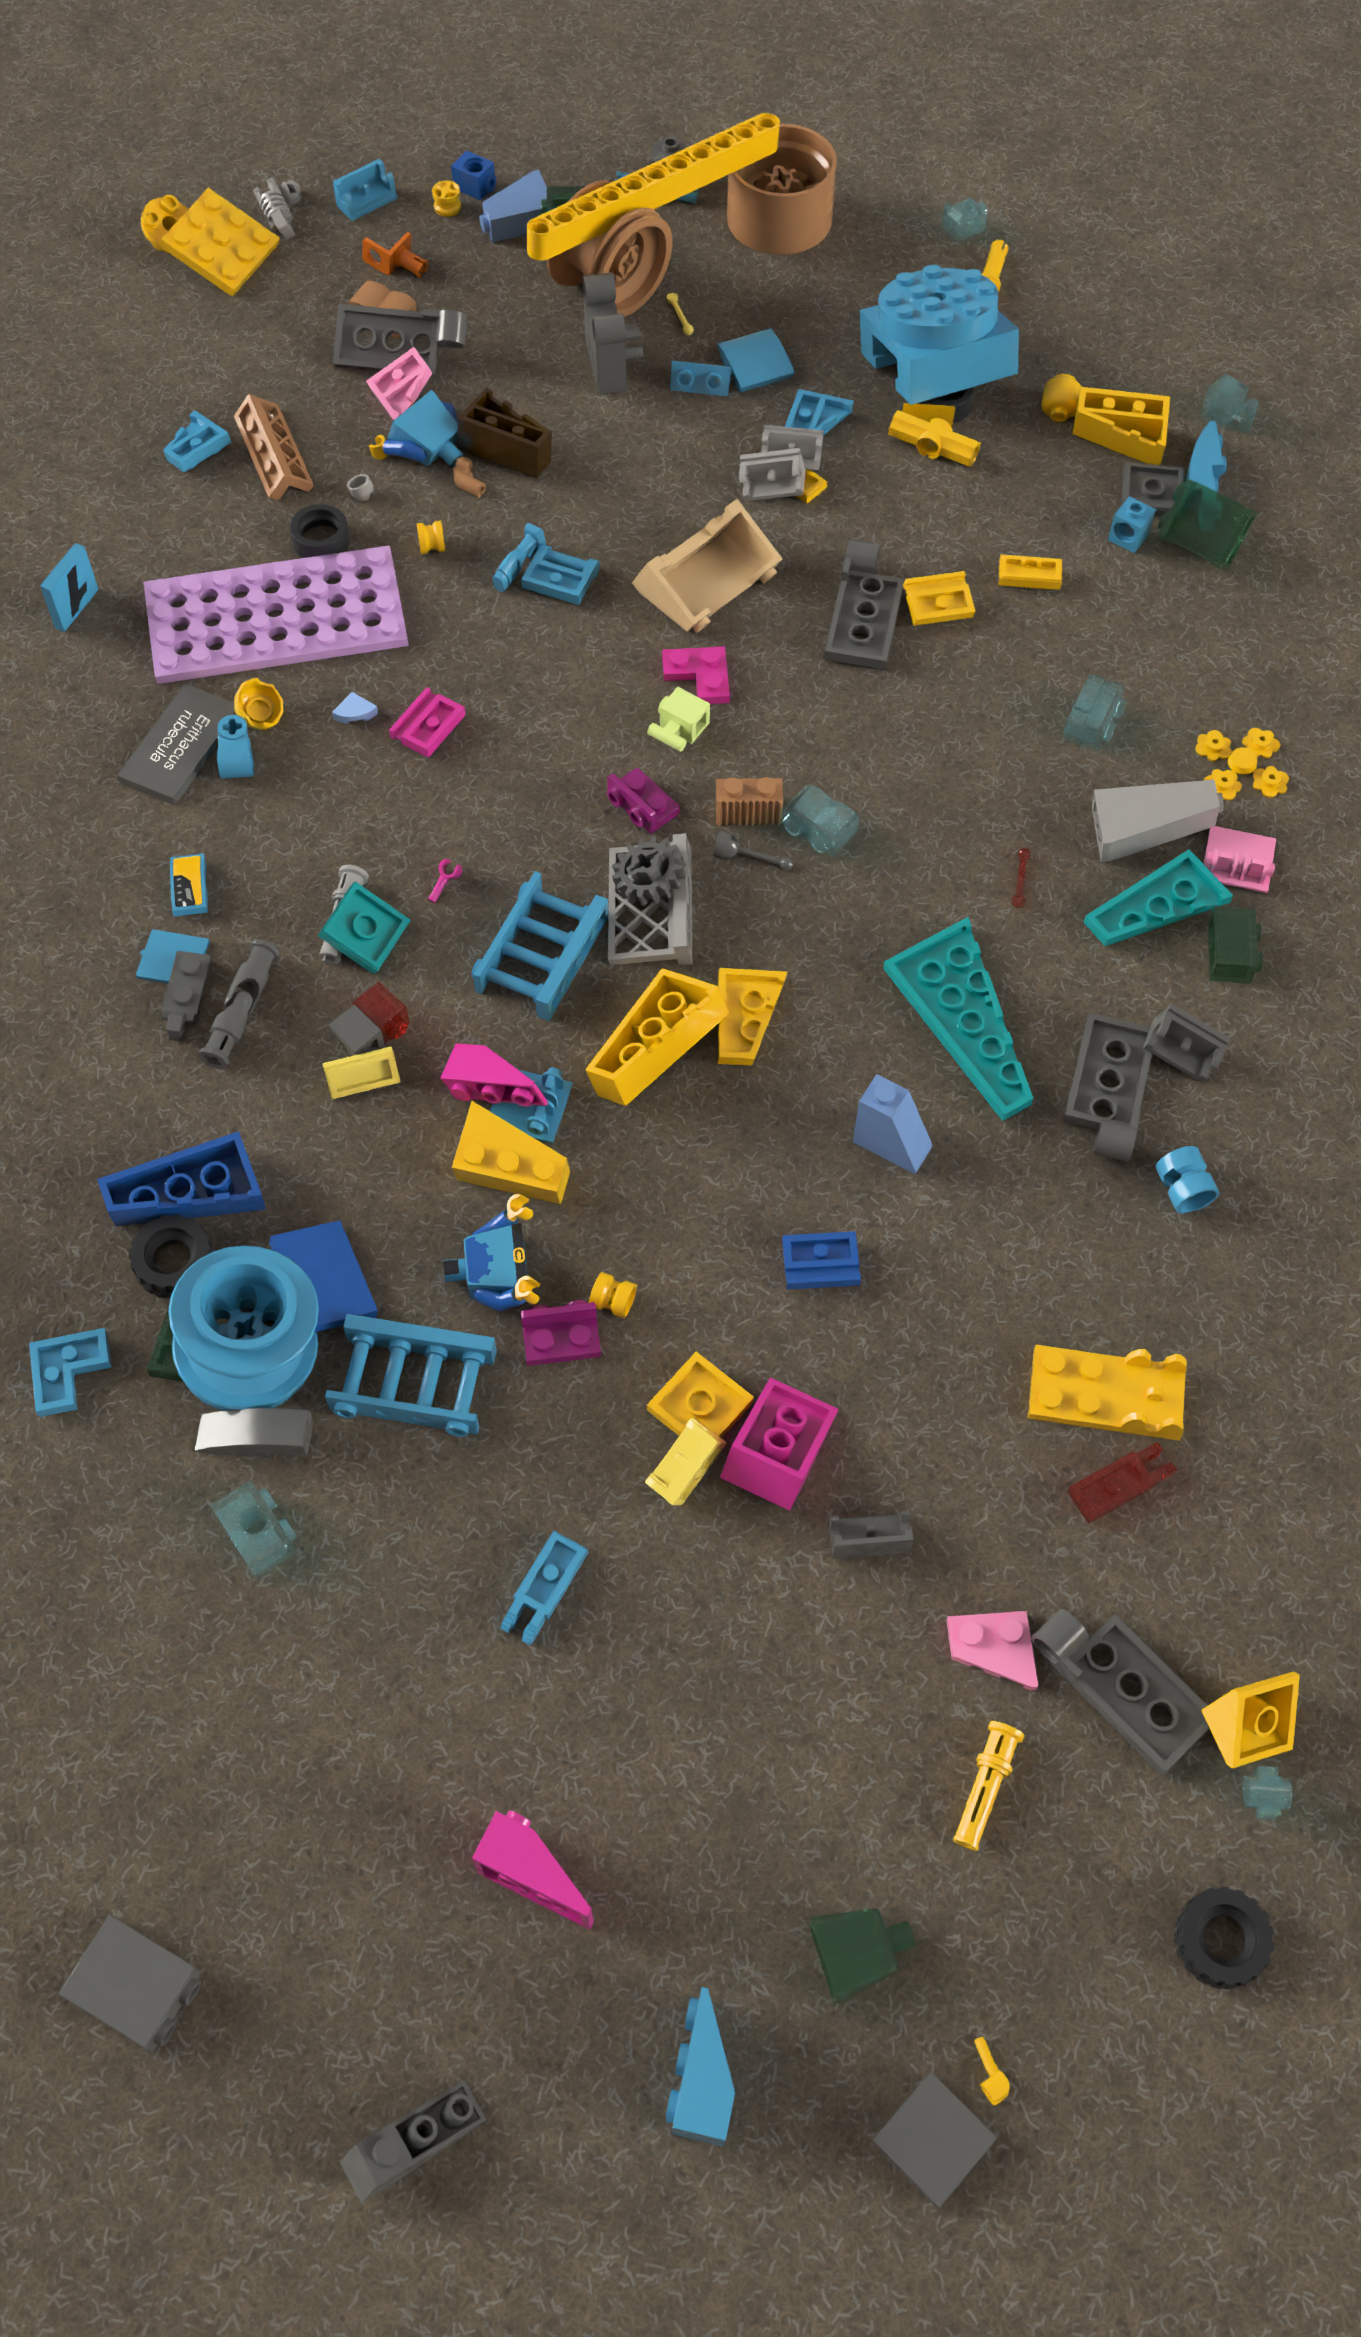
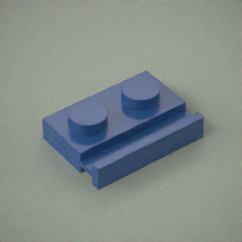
(821, 1260)

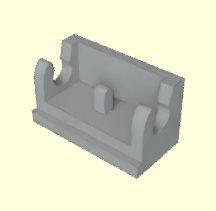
(783, 438)
(772, 474)

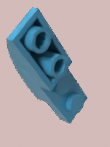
(1207, 460)

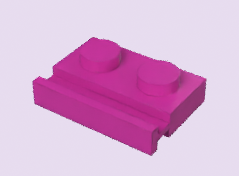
(427, 722)

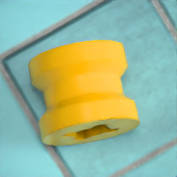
(446, 198)
(431, 537)

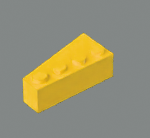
(655, 1034)

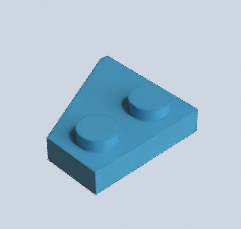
(818, 411)

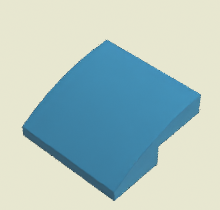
(756, 360)

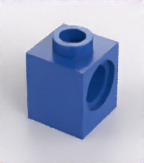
(474, 175)

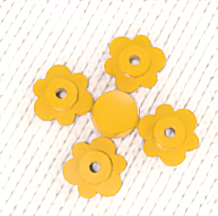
(1243, 762)

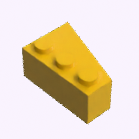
(508, 1159)

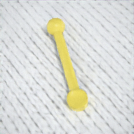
(672, 298)

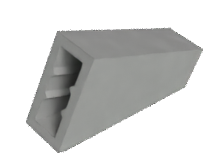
(1152, 815)

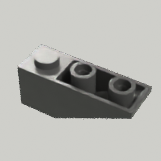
(411, 2141)

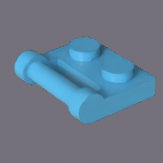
(559, 575)

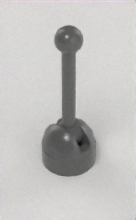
(728, 846)

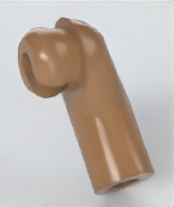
(464, 478)

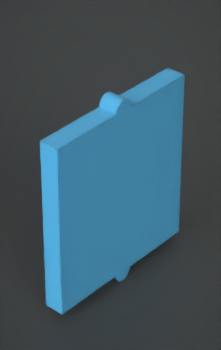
(161, 951)

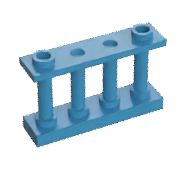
(560, 970)
(401, 1340)

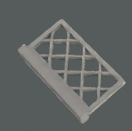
(678, 919)

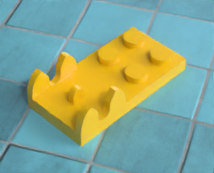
(1109, 1391)

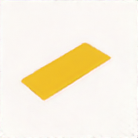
(929, 412)

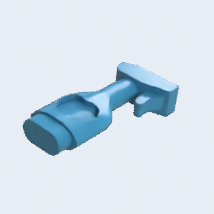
(514, 560)

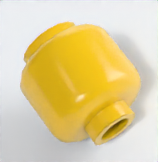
(1060, 397)

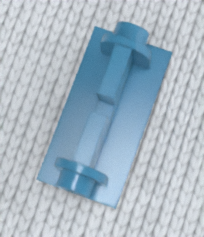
(700, 378)

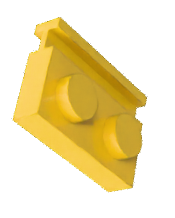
(939, 598)

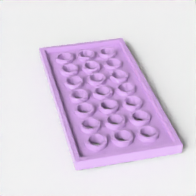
(264, 651)

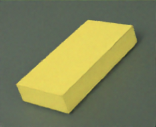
(361, 1072)

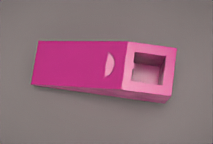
(483, 1075)

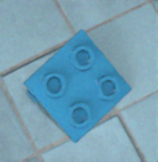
(537, 1120)

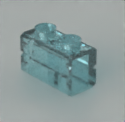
(1094, 712)

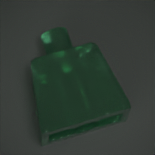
(857, 1950)

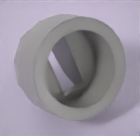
(286, 187)
(360, 487)

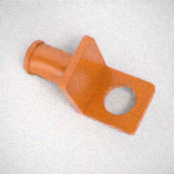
(397, 256)

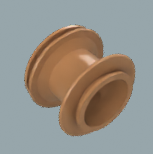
(632, 249)

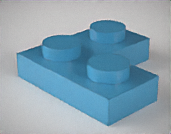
(56, 1363)

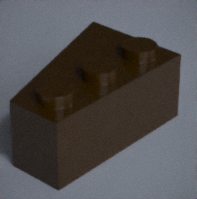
(504, 436)

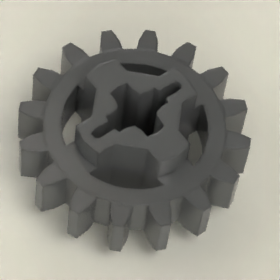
(649, 870)

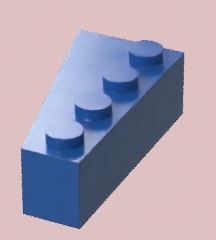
(189, 1183)

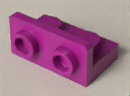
(642, 800)
(560, 1333)

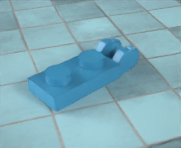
(545, 1584)

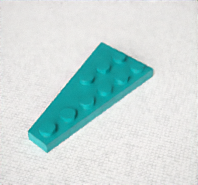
(959, 1005)

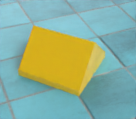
(1255, 1719)

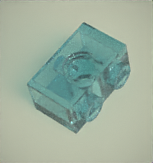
(242, 1509)

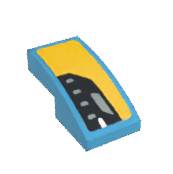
(188, 885)

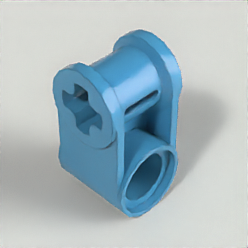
(234, 748)

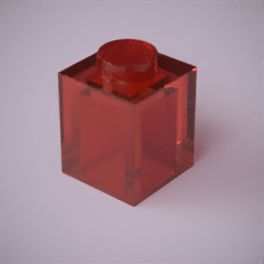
(384, 1011)

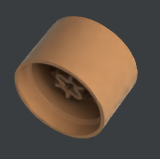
(787, 197)

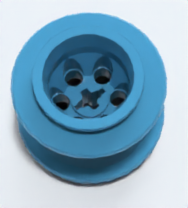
(256, 1368)

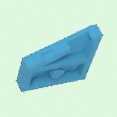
(195, 442)

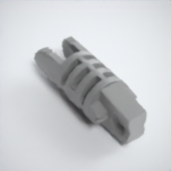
(275, 209)

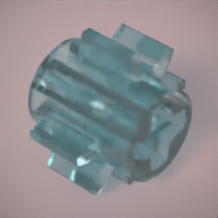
(1267, 1792)

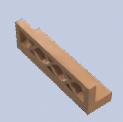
(271, 447)

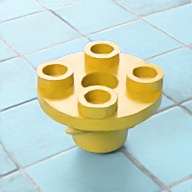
(160, 217)

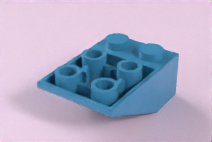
(706, 2091)

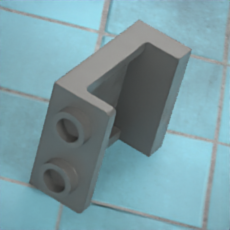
(132, 1984)

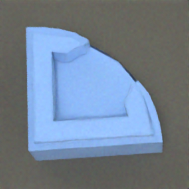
(354, 709)

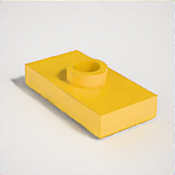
(1030, 572)

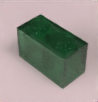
(1233, 945)

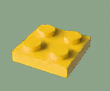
(700, 1393)

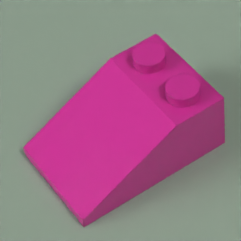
(778, 1443)
(522, 1863)

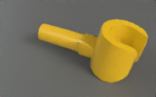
(997, 2085)

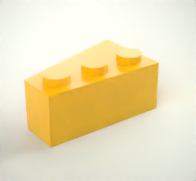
(1124, 422)

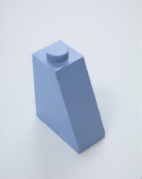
(510, 209)
(891, 1125)

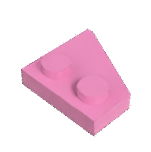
(400, 382)
(995, 1644)

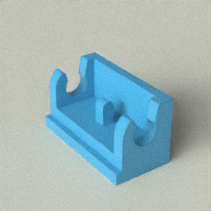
(364, 190)

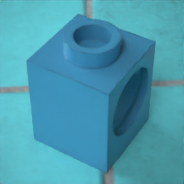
(1131, 524)

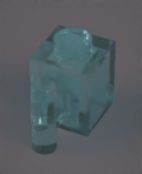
(1226, 403)

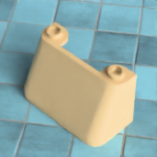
(709, 569)

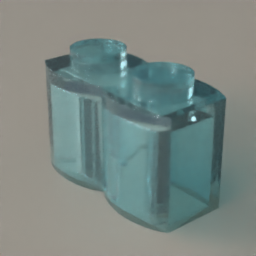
(820, 820)

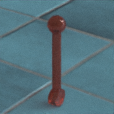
(1019, 900)

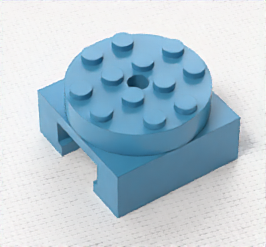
(940, 332)

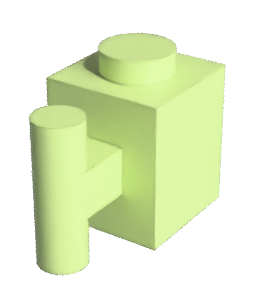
(681, 719)

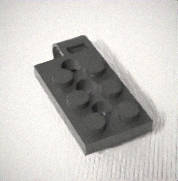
(443, 328)
(846, 621)
(1117, 1132)
(1067, 1648)

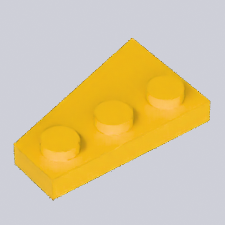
(750, 1004)

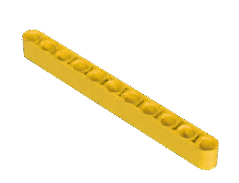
(652, 186)

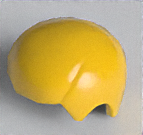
(258, 704)

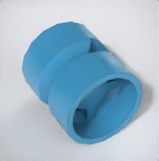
(1186, 1178)

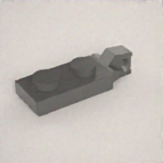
(185, 992)

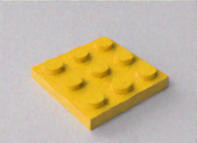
(219, 242)

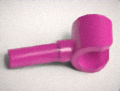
(444, 878)

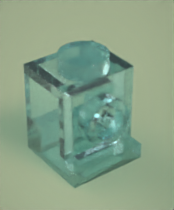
(964, 219)

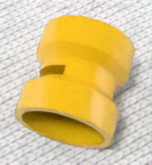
(613, 1295)

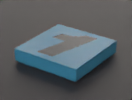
(69, 587)

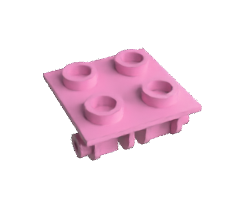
(1240, 858)

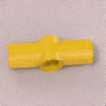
(934, 438)

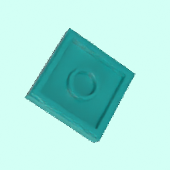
(364, 927)

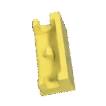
(686, 1462)

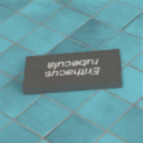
(177, 745)

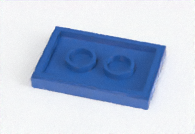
(332, 1268)

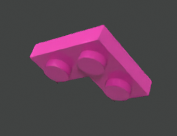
(705, 666)

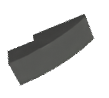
(255, 1432)

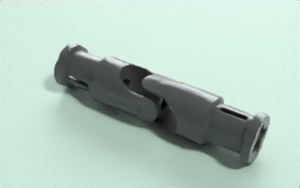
(231, 1023)

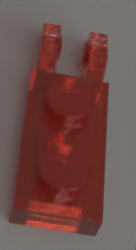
(1118, 1483)

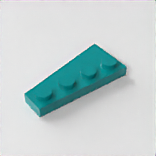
(1161, 898)

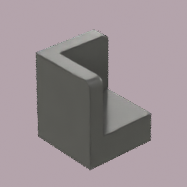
(357, 1032)

